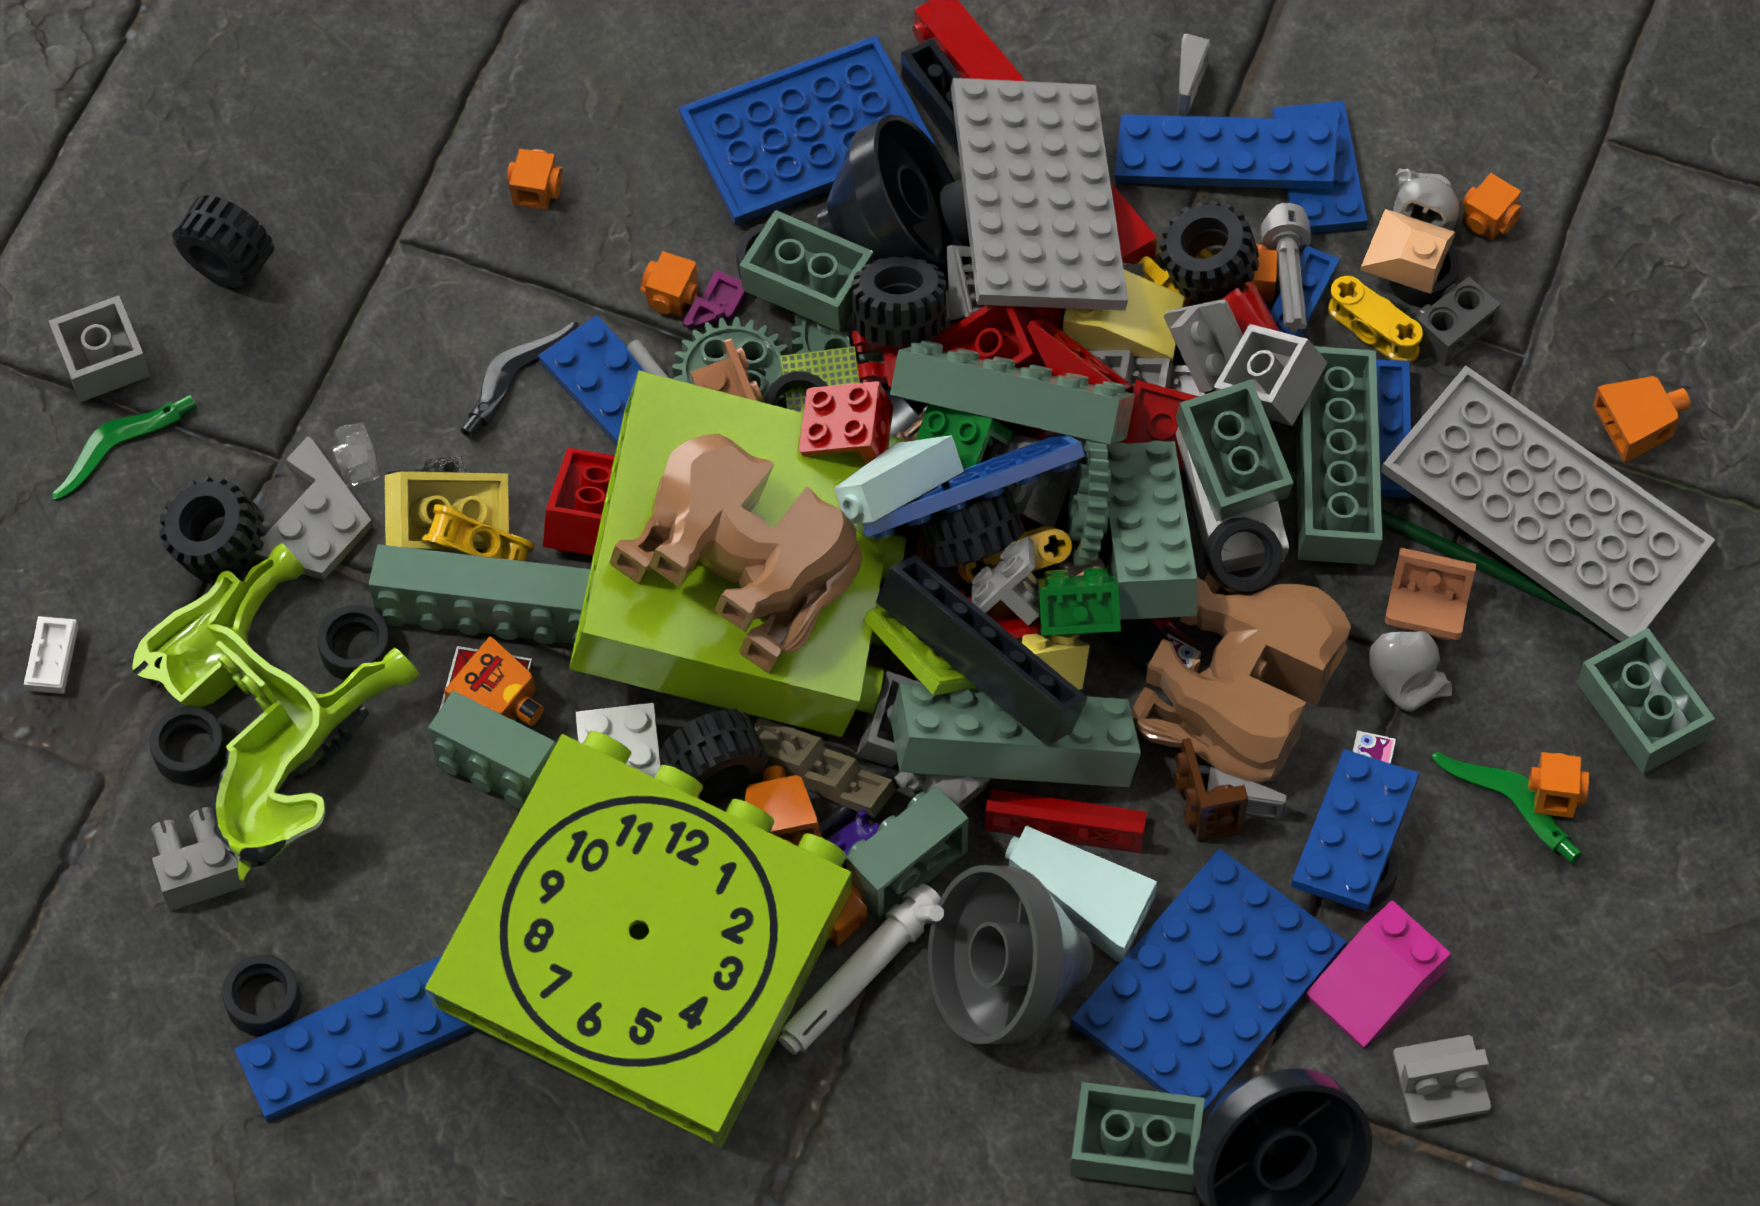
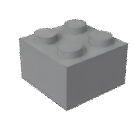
(99, 348)
(1280, 368)

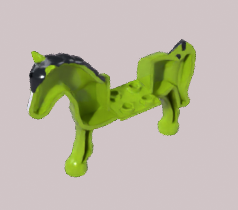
(205, 655)

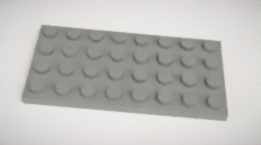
(1038, 195)
(1547, 505)

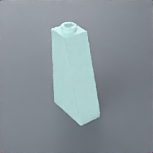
(898, 478)
(1092, 891)

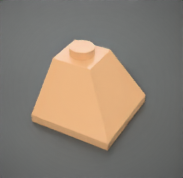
(1407, 251)

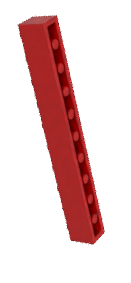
(979, 58)

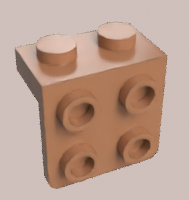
(1429, 594)

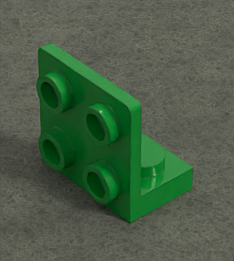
(969, 432)
(1079, 602)

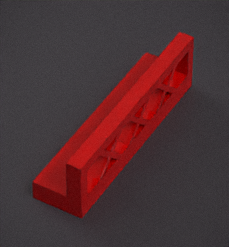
(1066, 820)

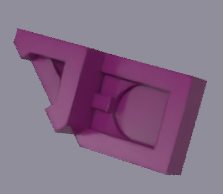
(720, 300)

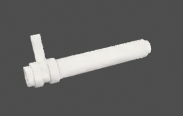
(901, 925)

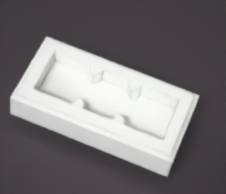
(51, 655)

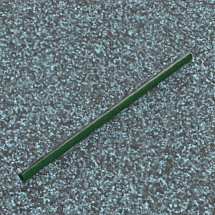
(1461, 553)

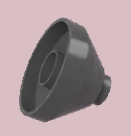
(1003, 955)

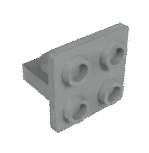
(1205, 339)
(1010, 582)
(1442, 1079)

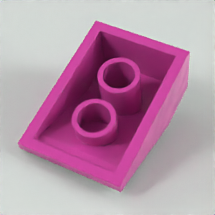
(1379, 975)

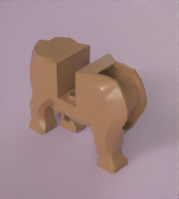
(781, 570)
(1234, 719)

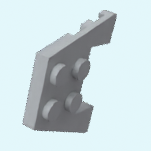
(322, 521)

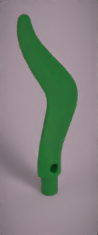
(116, 432)
(1516, 789)

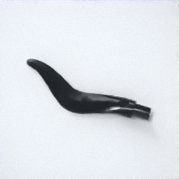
(500, 374)

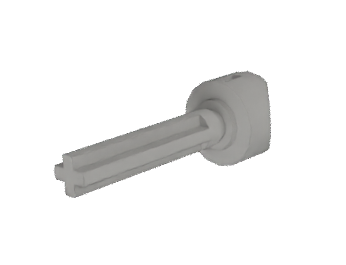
(1288, 240)

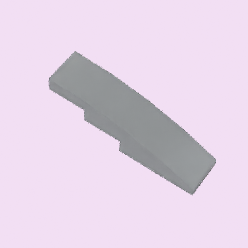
(1151, 370)

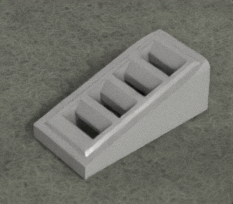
(1193, 64)
(960, 300)
(1261, 800)

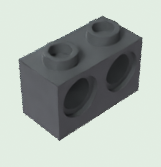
(1461, 325)

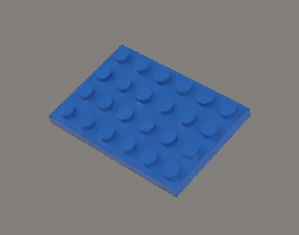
(792, 128)
(1208, 981)

